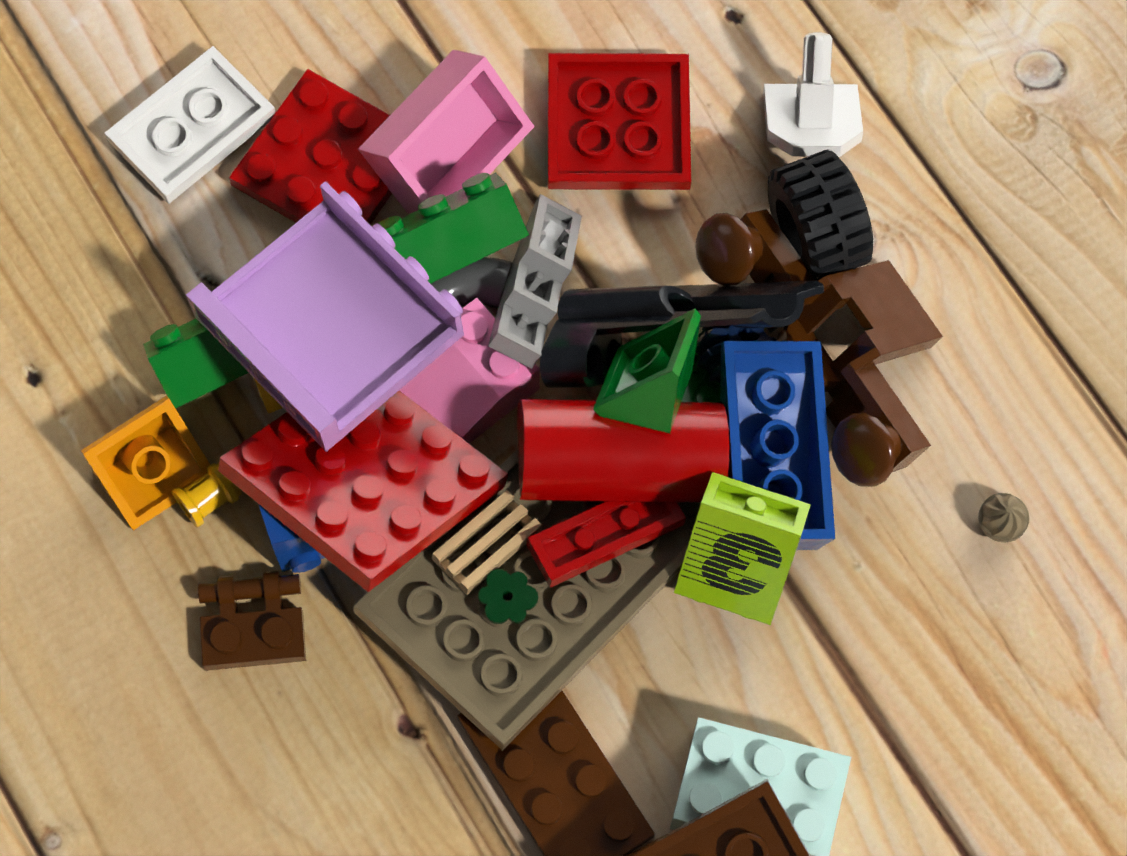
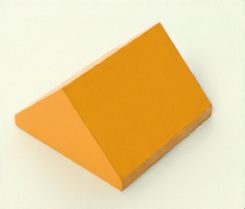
(146, 462)

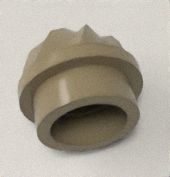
(1003, 517)

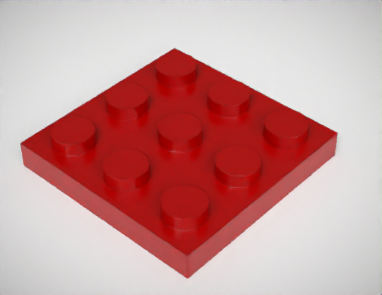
(619, 121)
(313, 142)

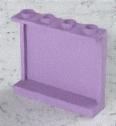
(330, 318)

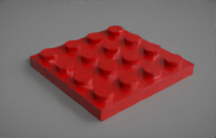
(371, 495)

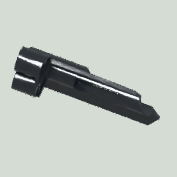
(595, 318)

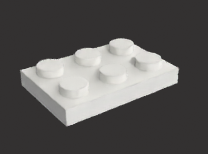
(190, 124)

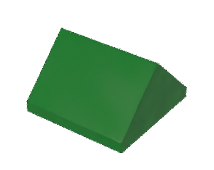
(651, 375)

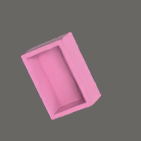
(446, 131)

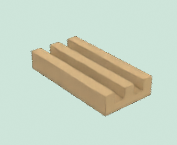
(516, 515)

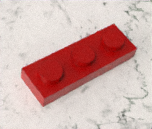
(600, 536)

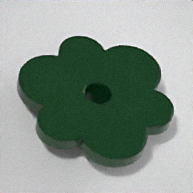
(503, 584)

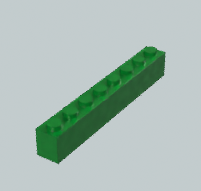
(440, 235)

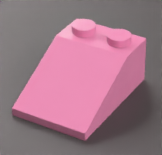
(471, 382)

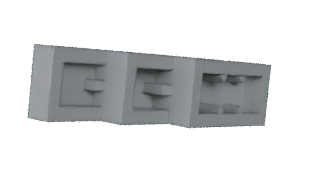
(535, 281)

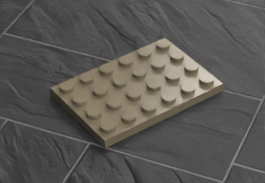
(513, 670)

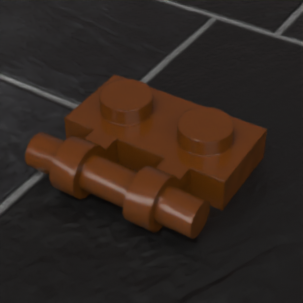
(255, 636)

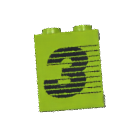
(741, 548)

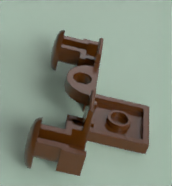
(870, 421)

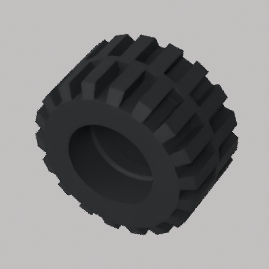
(822, 213)

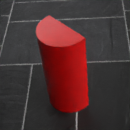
(586, 457)

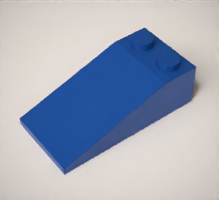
(780, 426)

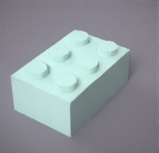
(733, 759)

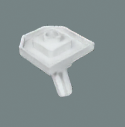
(815, 110)

